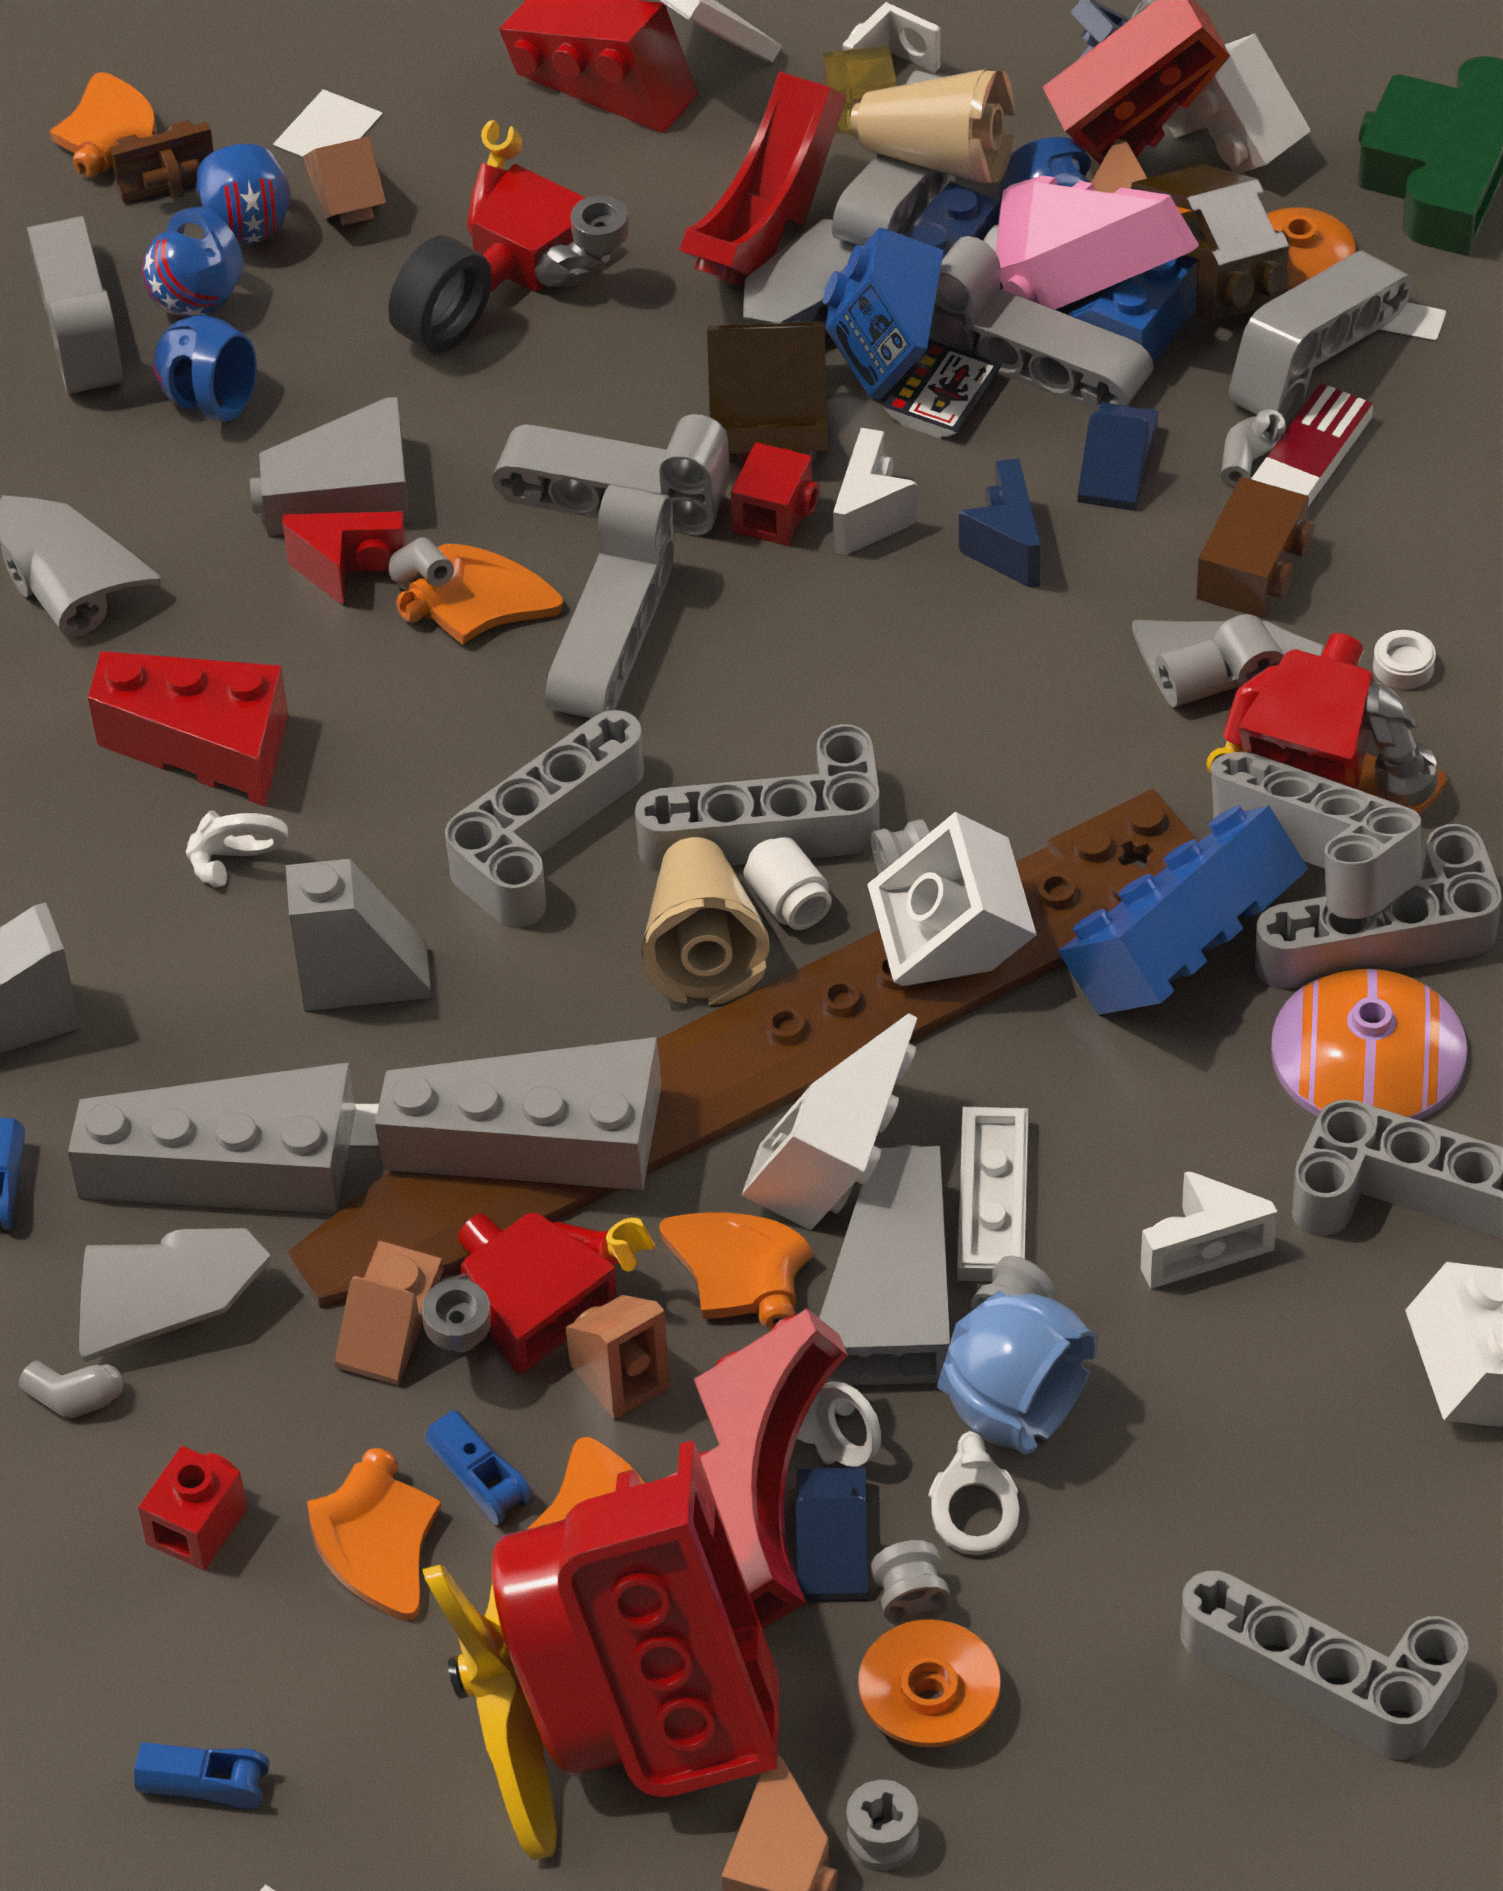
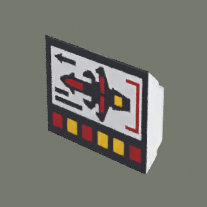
(940, 390)

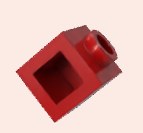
(773, 494)
(193, 1507)

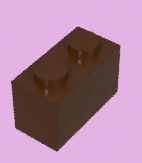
(1254, 548)

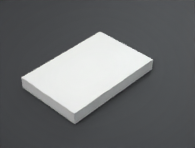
(727, 25)

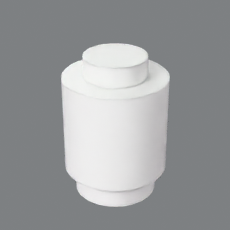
(788, 883)

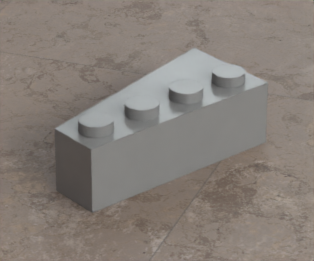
(527, 1116)
(221, 1142)

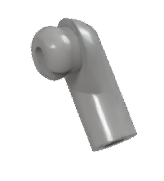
(1248, 442)
(420, 560)
(73, 1392)

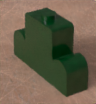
(1438, 152)

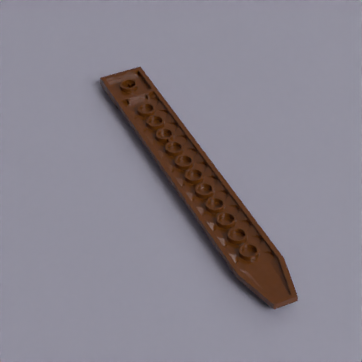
(761, 1051)

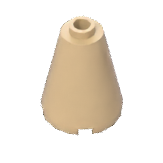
(942, 124)
(702, 928)

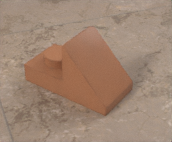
(386, 1312)

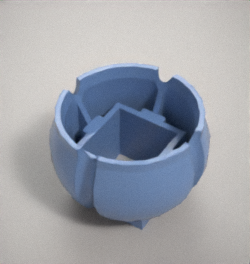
(1017, 1368)

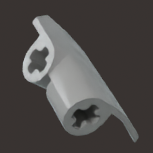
(795, 278)
(65, 562)
(1212, 656)
(161, 1287)

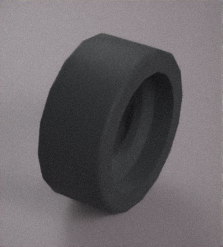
(465, 287)

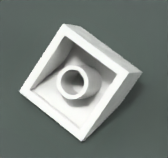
(951, 904)

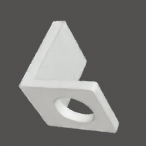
(887, 29)

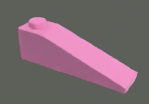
(1078, 240)

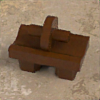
(160, 161)

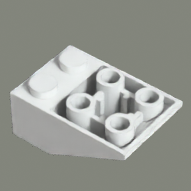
(831, 1132)
(1461, 1341)

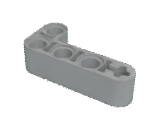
(887, 194)
(76, 305)
(1311, 326)
(1029, 338)
(574, 469)
(615, 604)
(820, 811)
(501, 835)
(1359, 839)
(1437, 920)
(1397, 1161)
(1232, 1621)

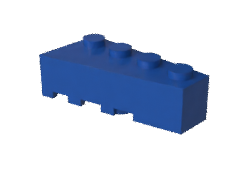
(1188, 908)

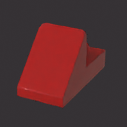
(333, 543)

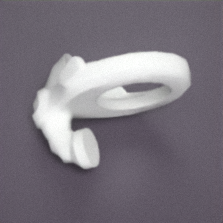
(216, 837)
(822, 1430)
(973, 1467)

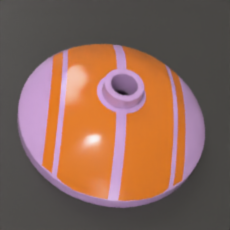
(1399, 1064)

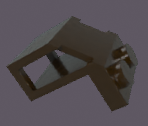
(1237, 249)
(769, 386)

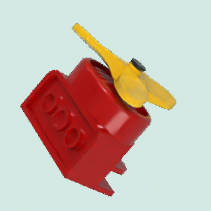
(617, 1648)

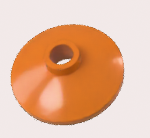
(1313, 240)
(925, 1658)

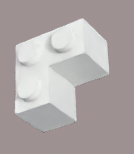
(1244, 109)

